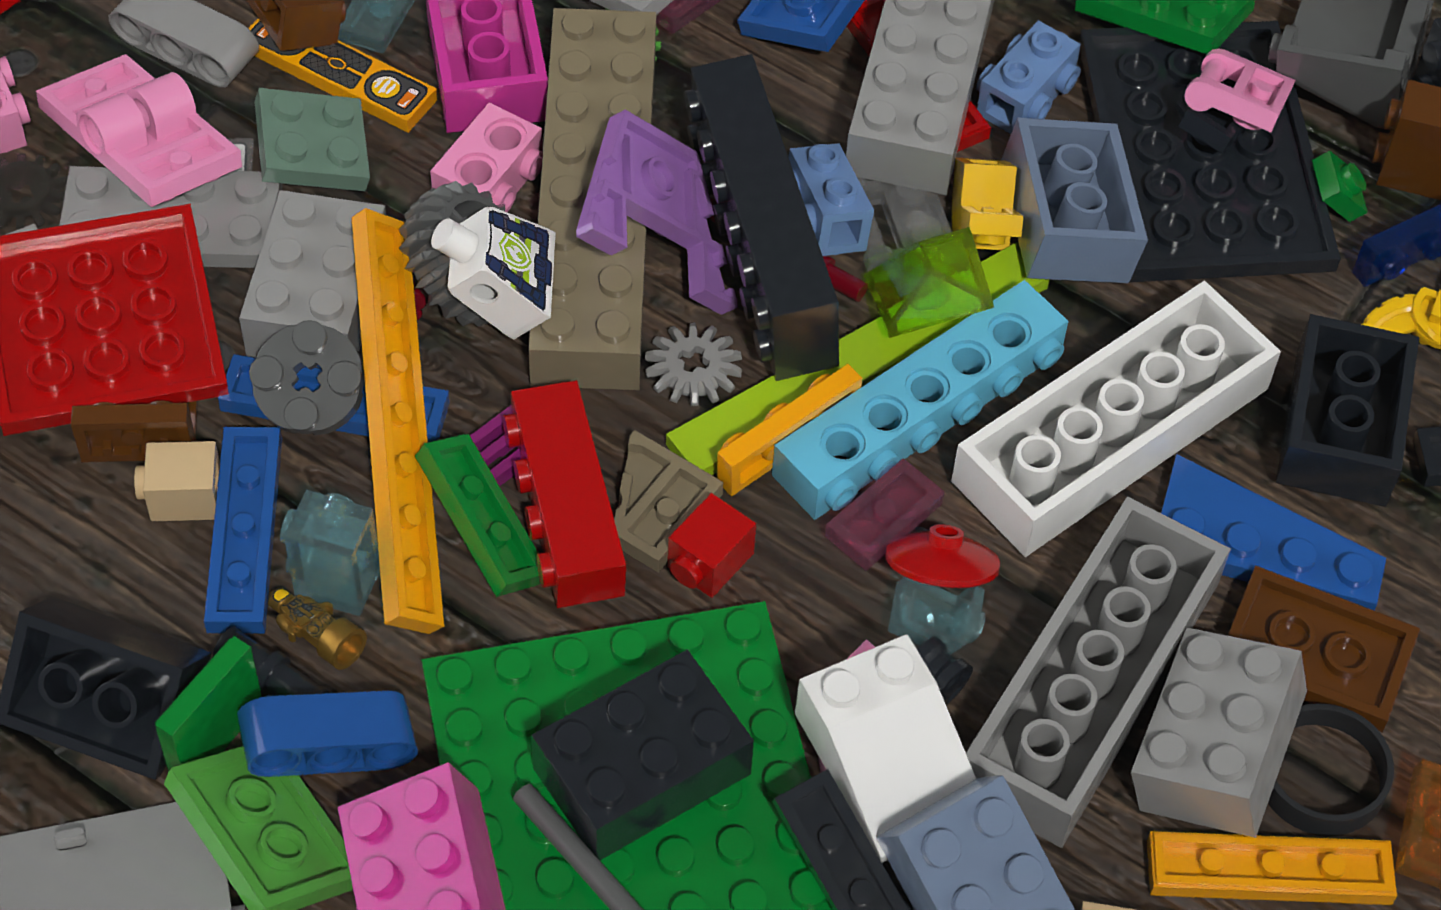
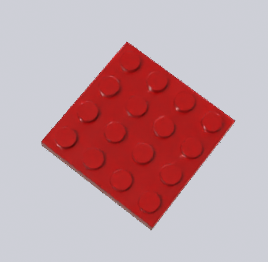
(104, 317)

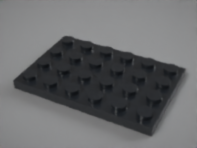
(1205, 209)

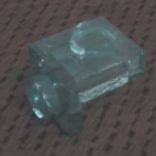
(931, 611)

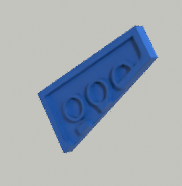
(1270, 536)

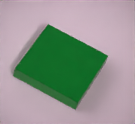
(205, 713)

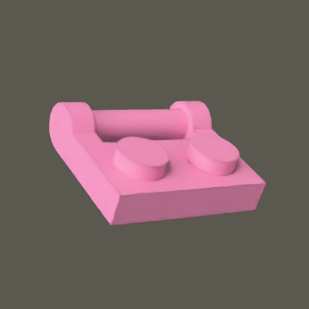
(1255, 97)

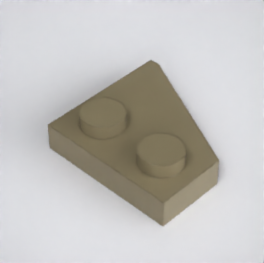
(656, 498)

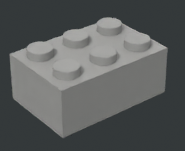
(305, 270)
(1220, 732)

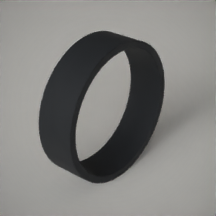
(1373, 742)

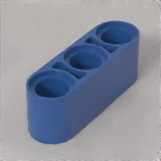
(326, 733)

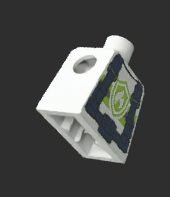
(500, 268)

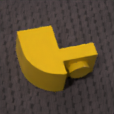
(985, 202)

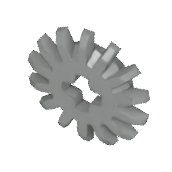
(701, 380)

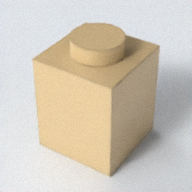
(179, 480)

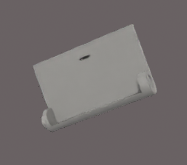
(113, 863)

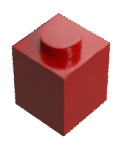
(710, 546)

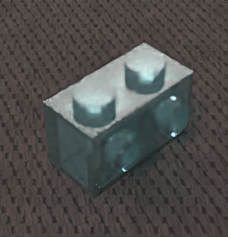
(332, 550)

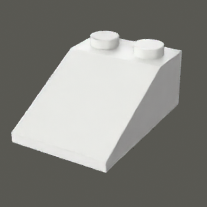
(883, 735)

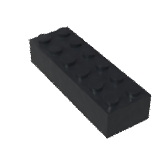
(763, 218)

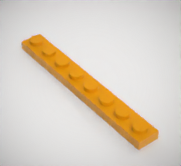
(396, 426)

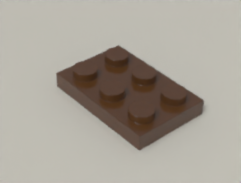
(1347, 650)

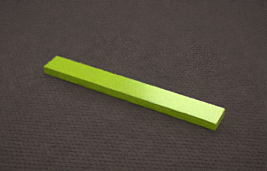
(865, 350)

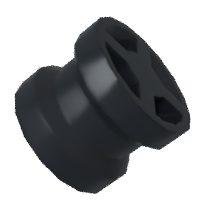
(948, 672)

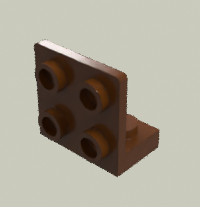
(121, 431)

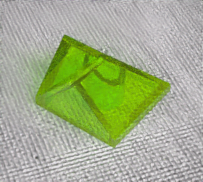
(929, 283)

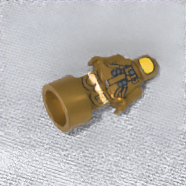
(301, 616)

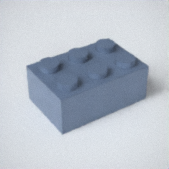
(1075, 201)
(973, 854)

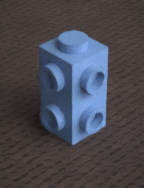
(1028, 77)
(832, 198)

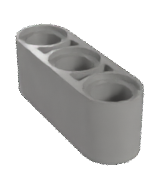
(187, 37)

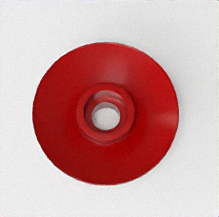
(943, 558)

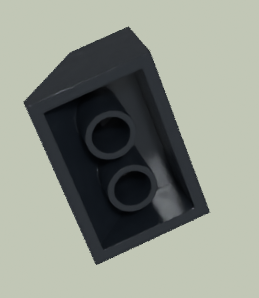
(94, 683)

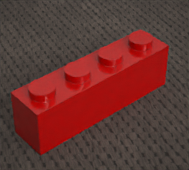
(567, 495)

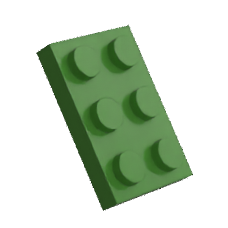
(262, 832)

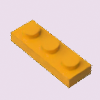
(751, 453)

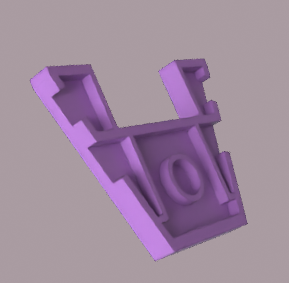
(662, 187)

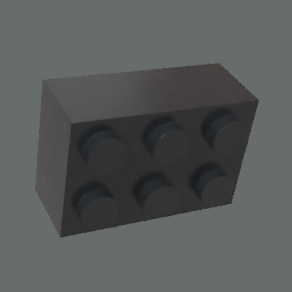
(1348, 410)
(642, 754)

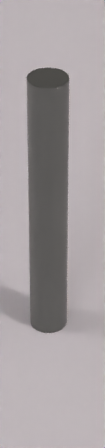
(574, 850)

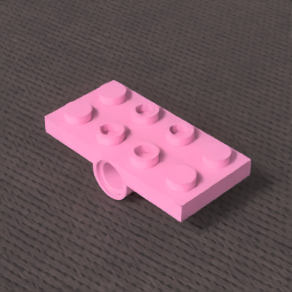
(140, 128)

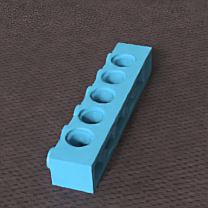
(934, 373)

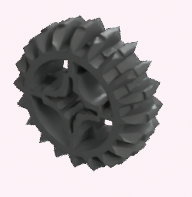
(429, 264)

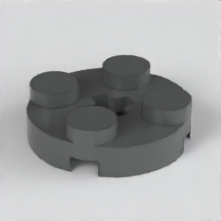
(306, 411)

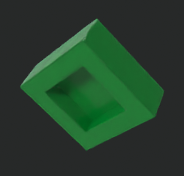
(1340, 185)

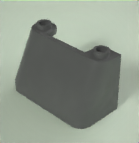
(1353, 52)

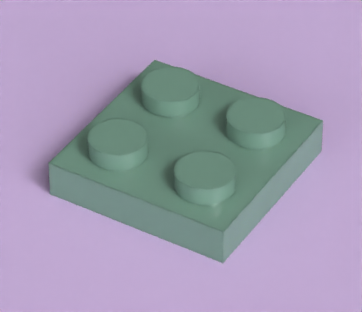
(311, 139)

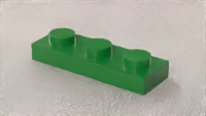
(481, 513)

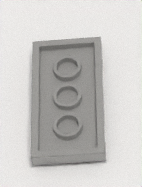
(227, 213)

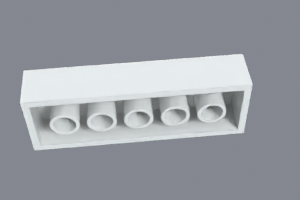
(1114, 417)

